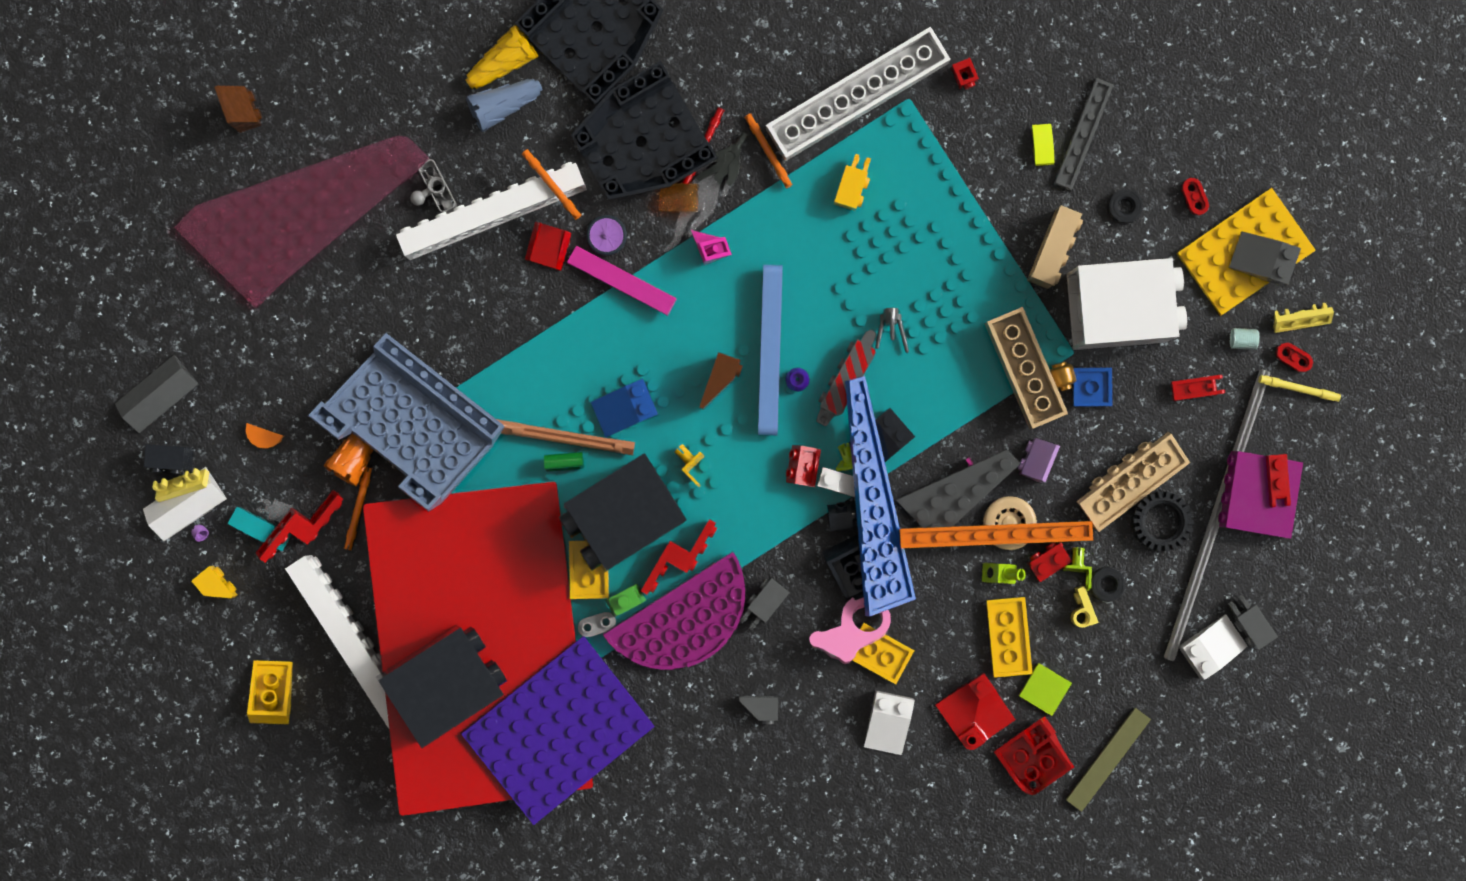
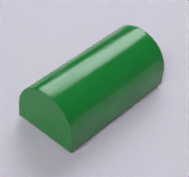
(564, 461)

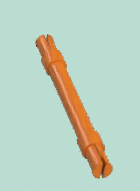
(535, 165)
(780, 171)
(364, 484)

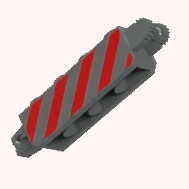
(855, 365)

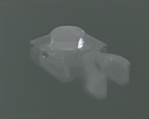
(277, 509)

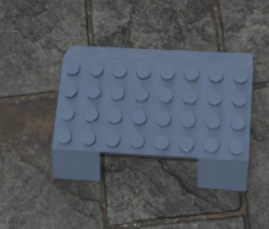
(411, 421)

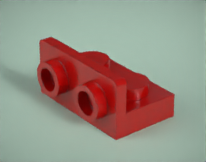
(803, 465)
(1049, 561)

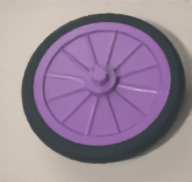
(606, 235)

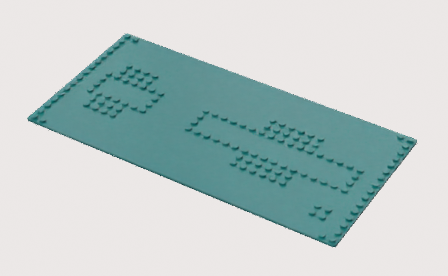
(908, 247)

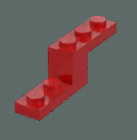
(299, 526)
(679, 557)

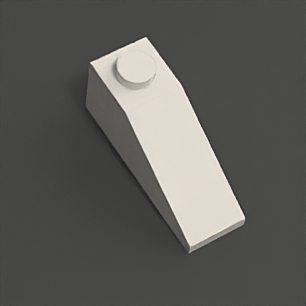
(836, 482)

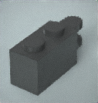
(765, 602)
(1253, 624)

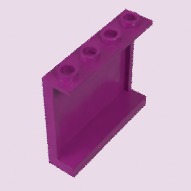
(1247, 497)

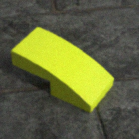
(1043, 144)

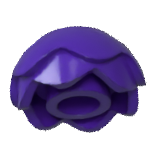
(795, 385)

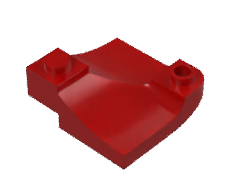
(975, 711)
(1034, 757)

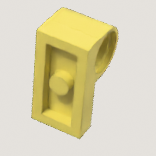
(1086, 607)

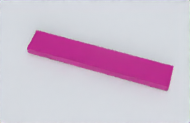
(621, 280)

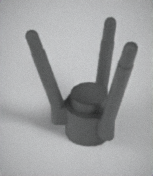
(891, 317)

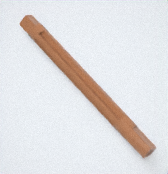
(565, 437)

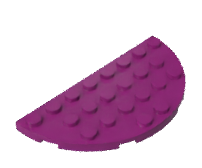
(685, 622)

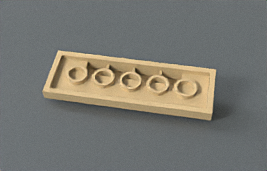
(1132, 480)

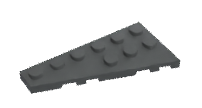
(954, 496)

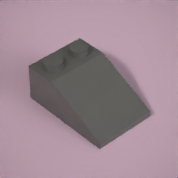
(1264, 258)

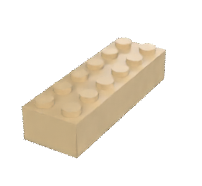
(1026, 368)

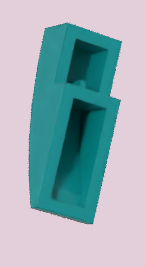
(254, 525)

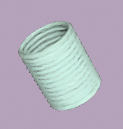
(1244, 338)

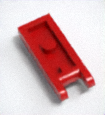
(1195, 388)
(1278, 479)

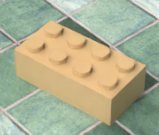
(1054, 247)

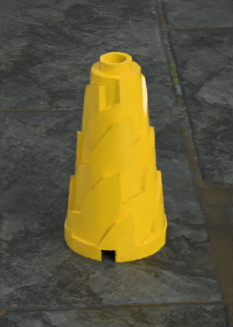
(508, 54)

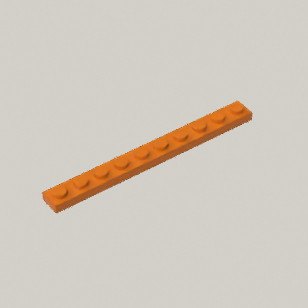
(996, 534)

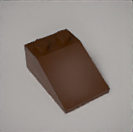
(239, 107)
(721, 377)

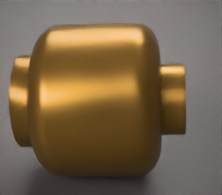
(1063, 375)

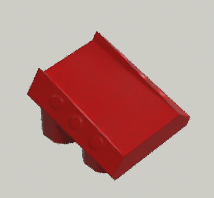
(548, 246)

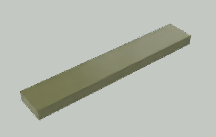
(1108, 759)

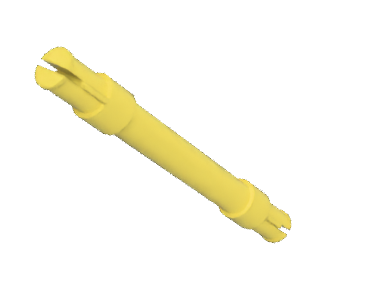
(1321, 393)

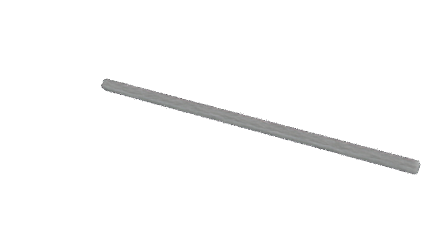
(1213, 526)

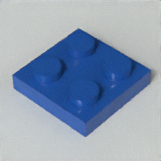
(1092, 387)

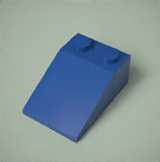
(624, 408)

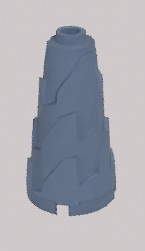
(495, 104)

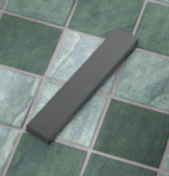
(1083, 134)

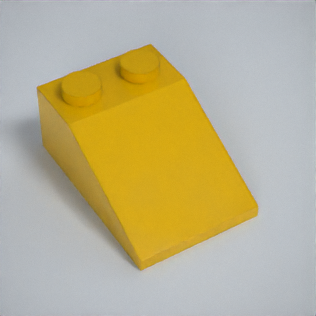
(270, 692)

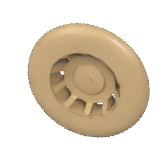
(1008, 517)

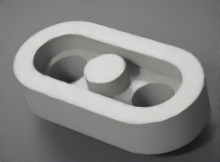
(596, 623)

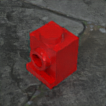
(965, 66)

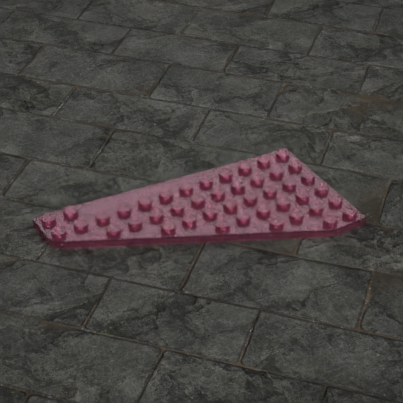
(281, 224)

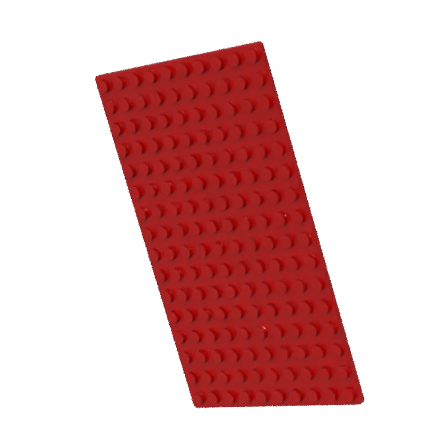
(475, 563)

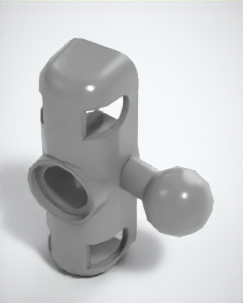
(441, 197)

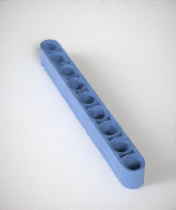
(770, 350)

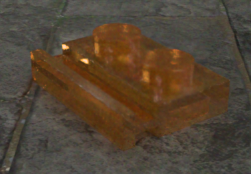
(679, 198)

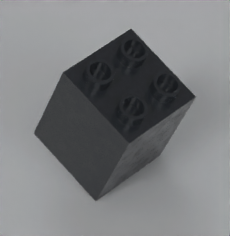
(621, 514)
(442, 684)

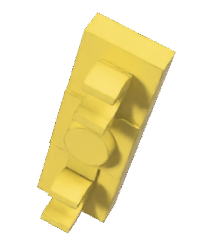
(1303, 318)
(181, 485)

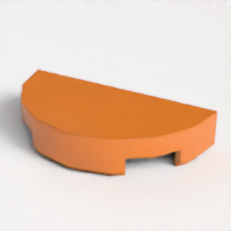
(261, 437)

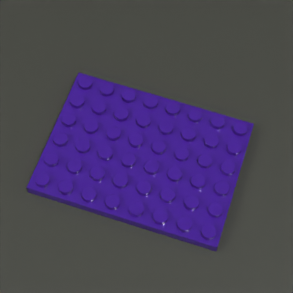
(558, 730)

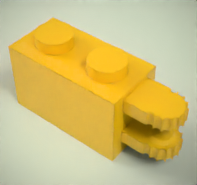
(852, 185)

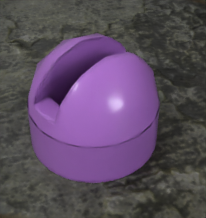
(196, 533)

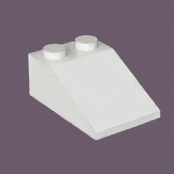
(1213, 647)
(889, 722)

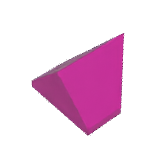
(711, 247)

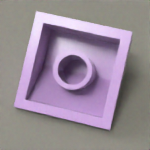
(1038, 460)

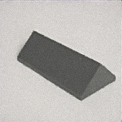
(156, 394)

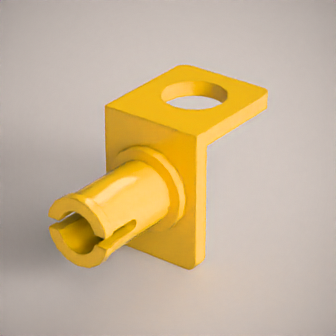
(689, 460)

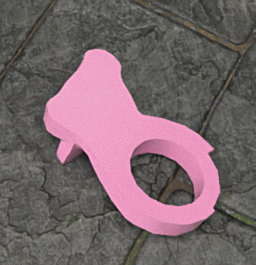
(847, 639)

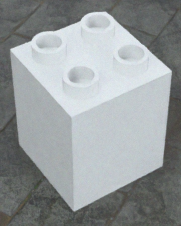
(1125, 303)

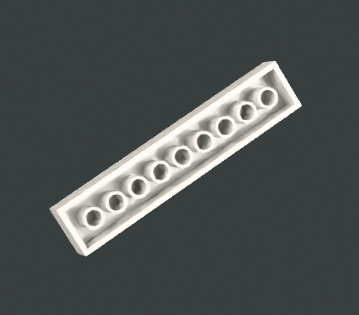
(858, 93)
(488, 212)
(340, 627)

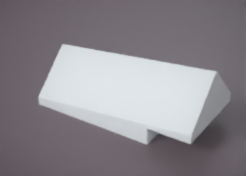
(175, 514)

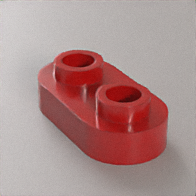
(1194, 197)
(1293, 357)

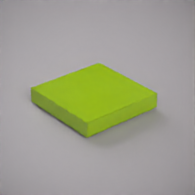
(1045, 689)

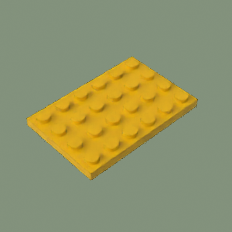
(1212, 252)

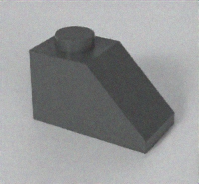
(762, 707)

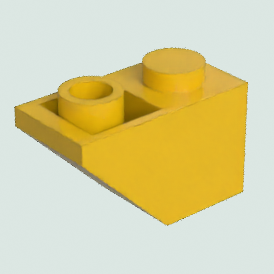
(212, 583)

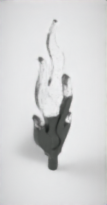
(710, 181)

